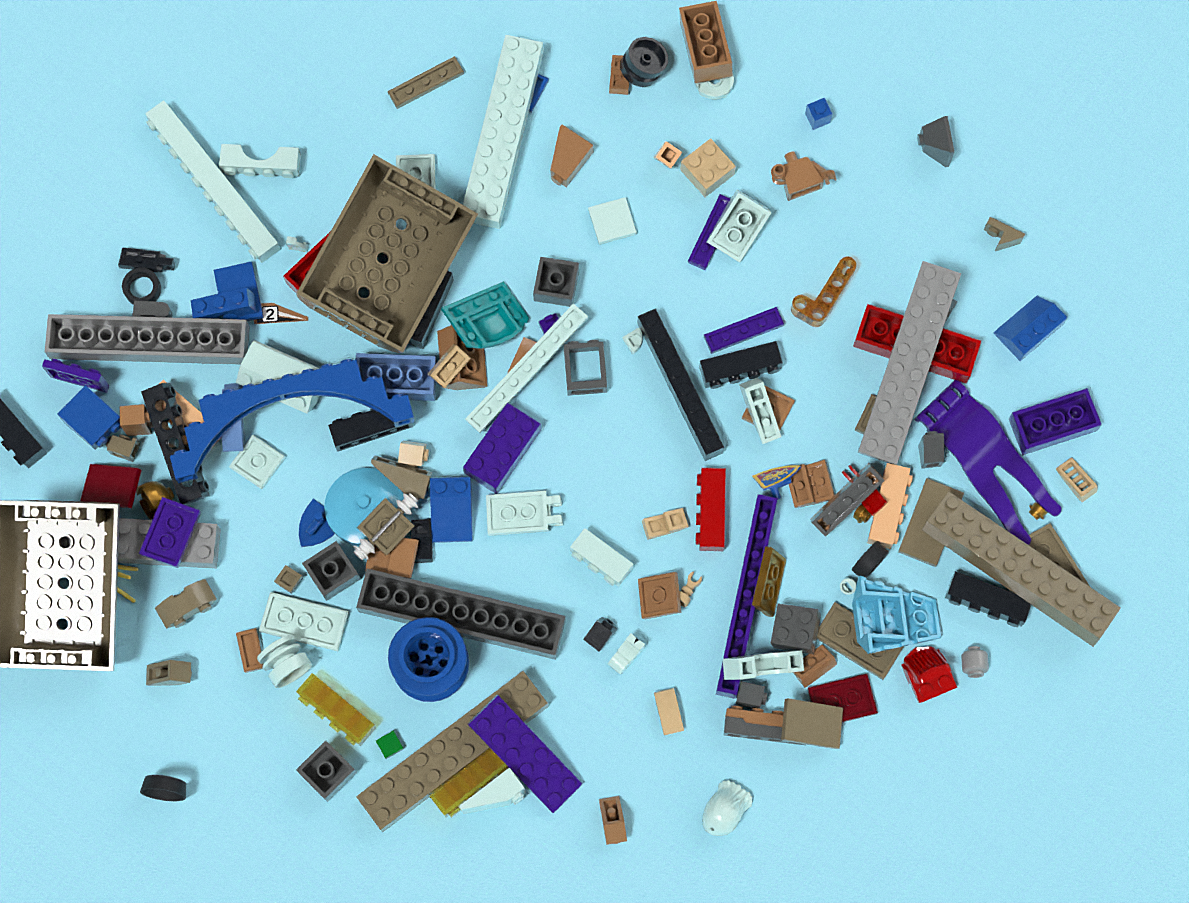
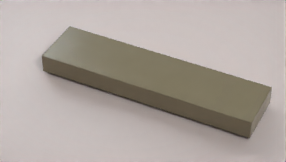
(425, 82)

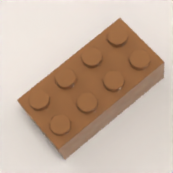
(705, 41)

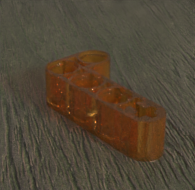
(828, 290)

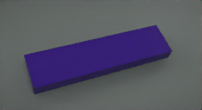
(704, 251)
(743, 330)

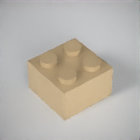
(707, 167)

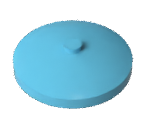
(354, 498)

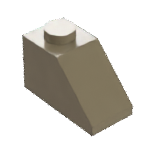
(168, 673)

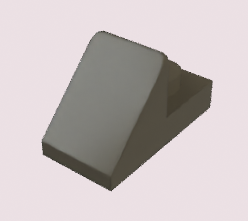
(1008, 235)

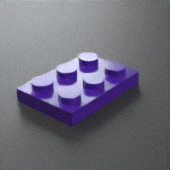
(75, 374)
(170, 532)

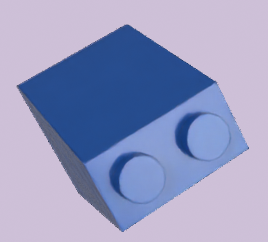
(90, 418)

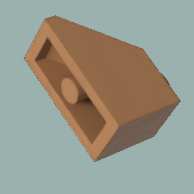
(612, 820)

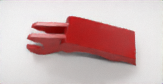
(874, 501)

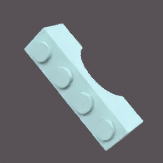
(283, 163)
(763, 664)

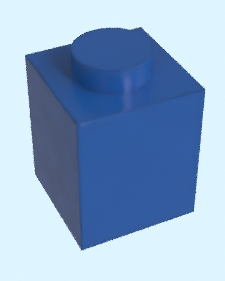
(818, 113)

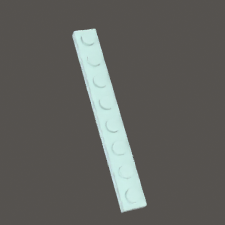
(526, 368)

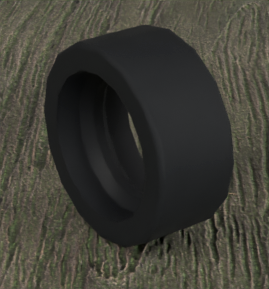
(138, 273)
(870, 560)

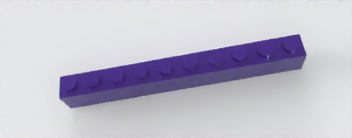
(743, 609)

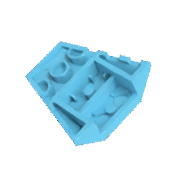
(892, 618)

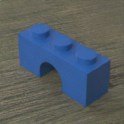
(236, 302)

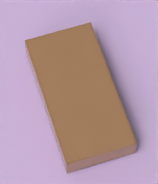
(249, 649)

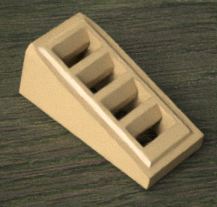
(1081, 495)

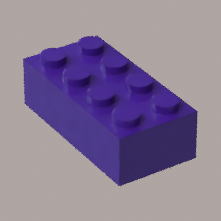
(1054, 421)
(502, 448)

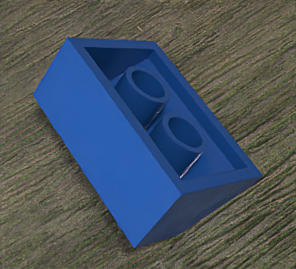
(1030, 327)

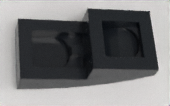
(423, 532)

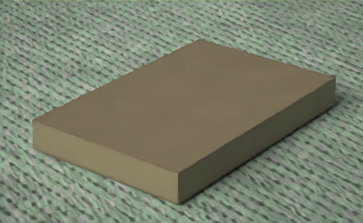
(812, 723)

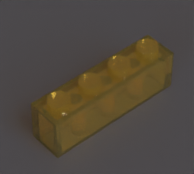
(336, 710)
(467, 783)

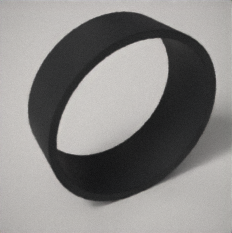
(164, 788)

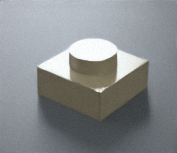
(288, 579)

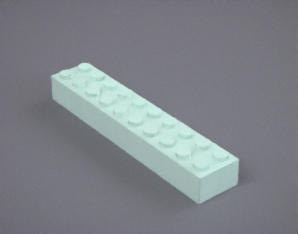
(503, 129)

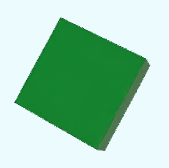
(389, 744)

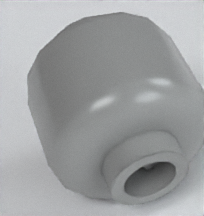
(975, 662)

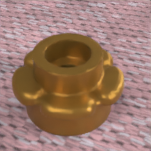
(1037, 511)
(861, 514)

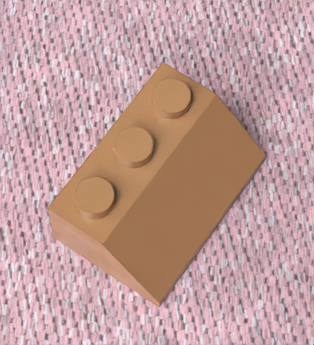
(474, 372)

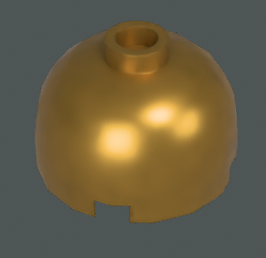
(151, 496)

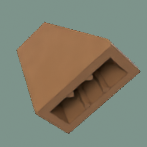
(569, 156)

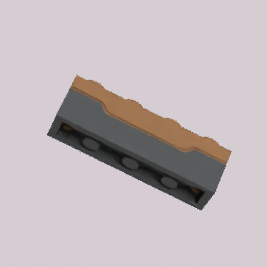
(847, 499)
(754, 724)

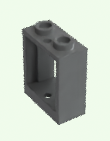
(585, 387)

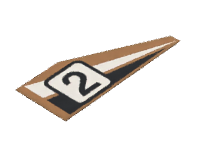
(277, 314)

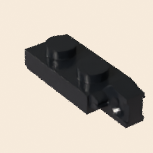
(152, 260)

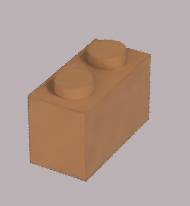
(135, 420)

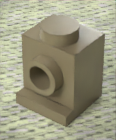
(123, 447)

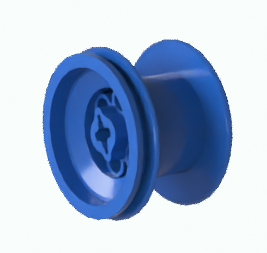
(408, 643)

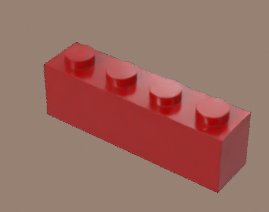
(712, 509)

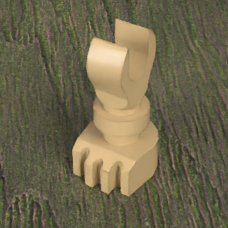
(688, 590)

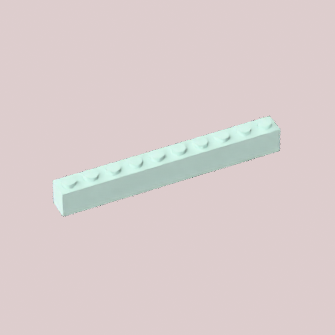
(212, 181)

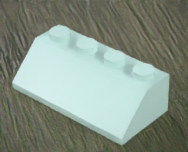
(268, 363)

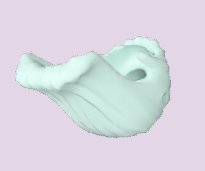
(725, 808)

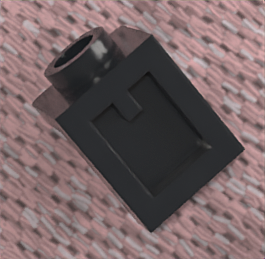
(600, 633)

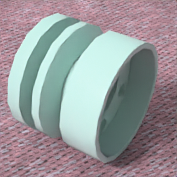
(284, 661)

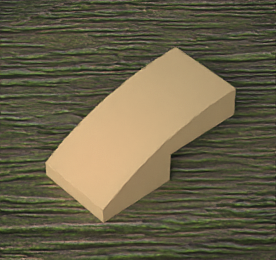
(665, 524)
(668, 711)

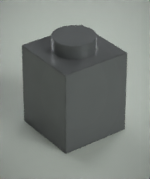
(751, 695)

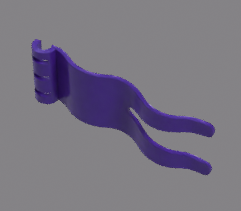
(981, 445)

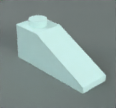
(760, 410)

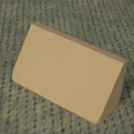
(449, 366)

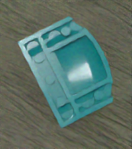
(487, 317)

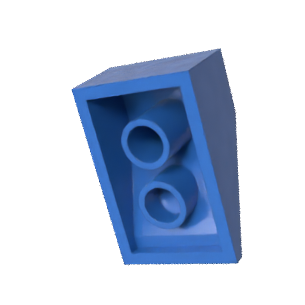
(451, 509)

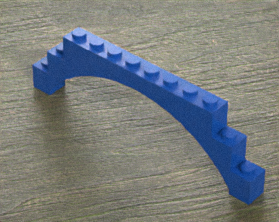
(226, 409)

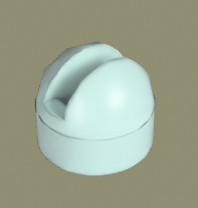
(844, 589)

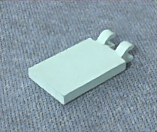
(521, 513)

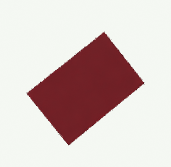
(111, 484)
(851, 694)

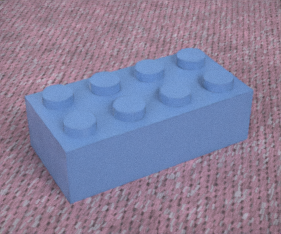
(400, 374)

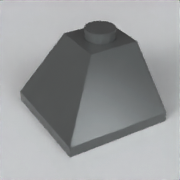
(937, 141)

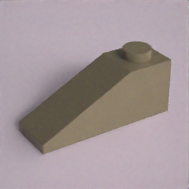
(405, 477)

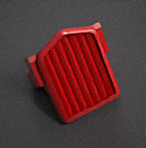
(928, 673)

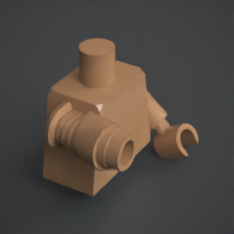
(800, 176)

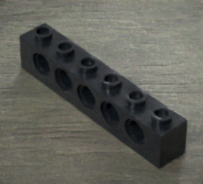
(166, 437)

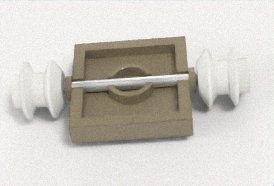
(385, 526)

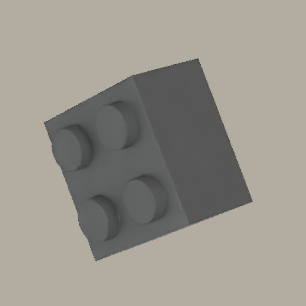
(556, 281)
(331, 570)
(795, 628)
(326, 770)

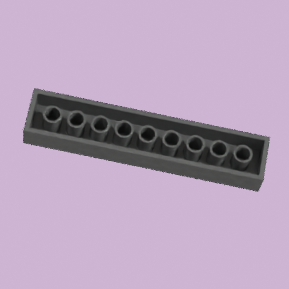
(470, 614)

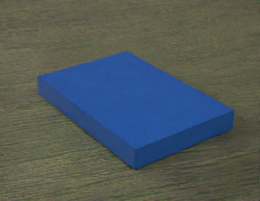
(235, 278)

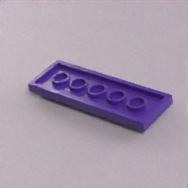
(524, 753)

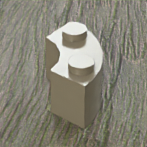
(180, 607)

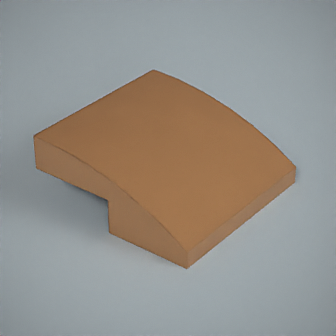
(811, 485)

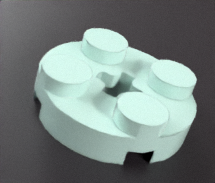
(716, 91)

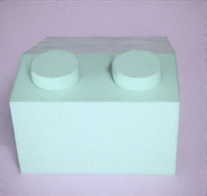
(738, 225)
(498, 793)

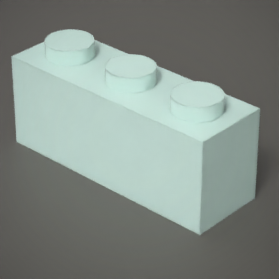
(601, 558)

